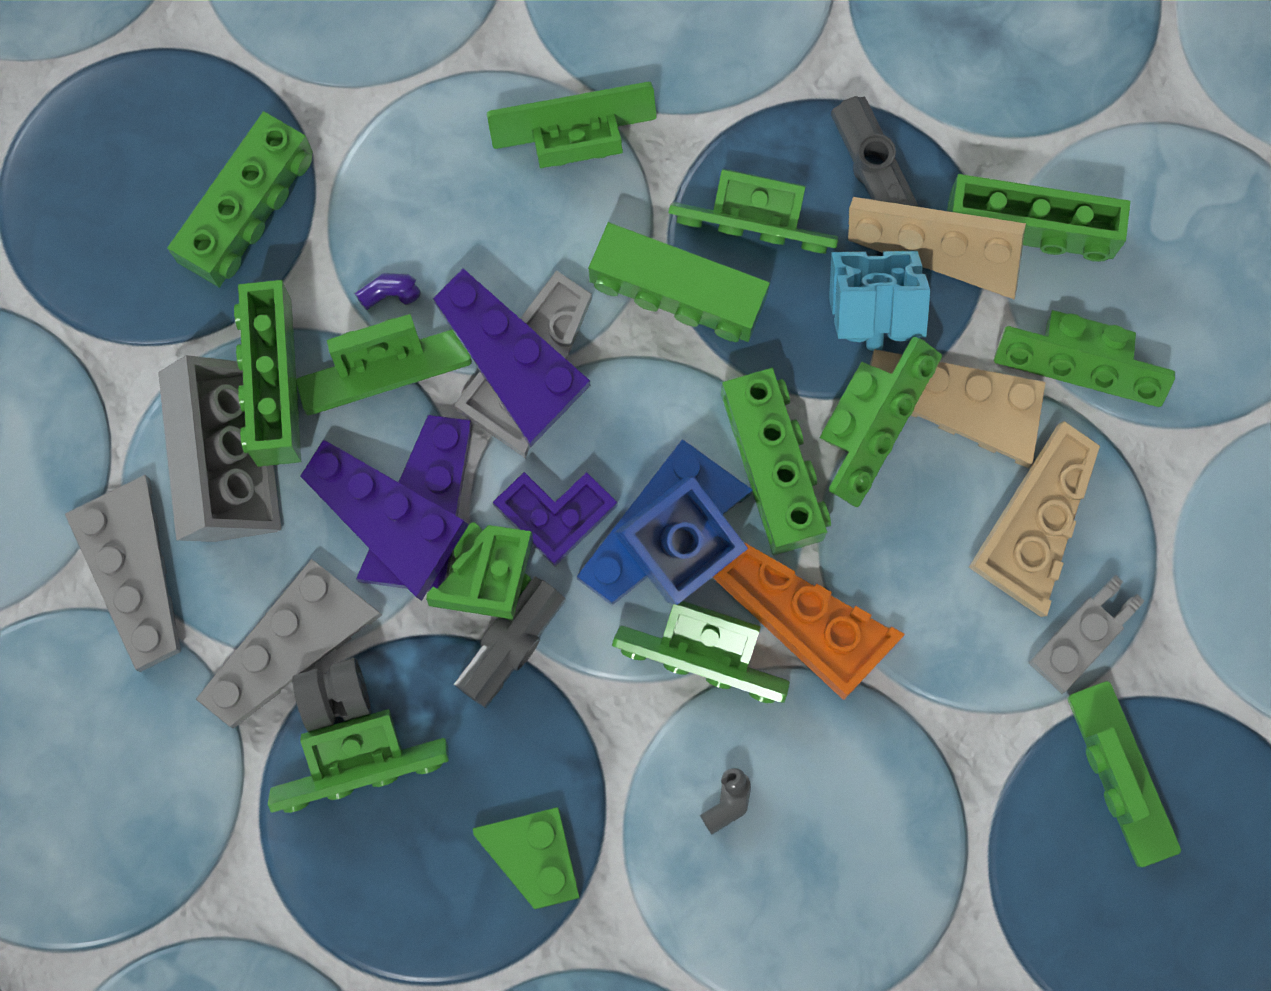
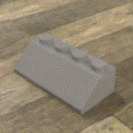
(213, 483)

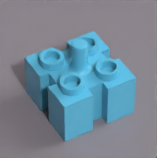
(878, 297)

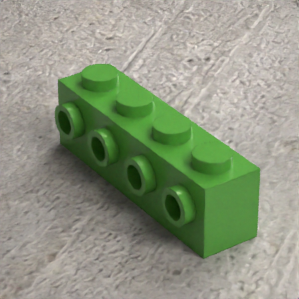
(241, 200)
(1054, 218)
(677, 283)
(268, 374)
(774, 461)

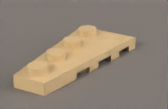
(950, 243)
(980, 405)
(1032, 532)

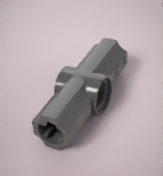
(865, 138)
(510, 642)

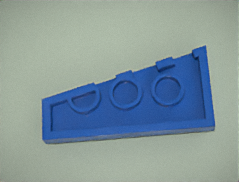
(612, 569)

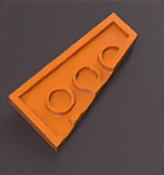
(823, 632)

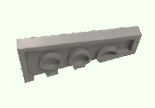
(556, 318)
(127, 564)
(294, 635)

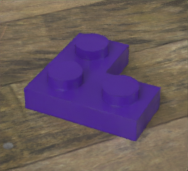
(559, 524)

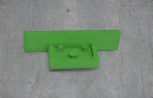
(573, 125)
(756, 206)
(1086, 356)
(379, 361)
(874, 415)
(707, 646)
(355, 756)
(1124, 775)

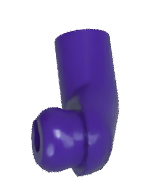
(388, 285)

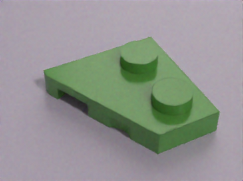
(488, 575)
(533, 856)

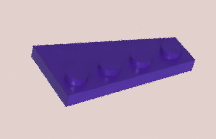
(520, 366)
(437, 474)
(390, 519)

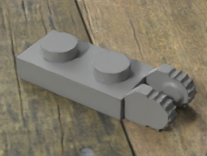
(1083, 638)

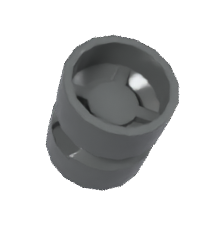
(331, 694)

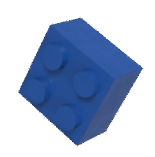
(681, 540)

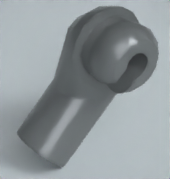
(733, 801)

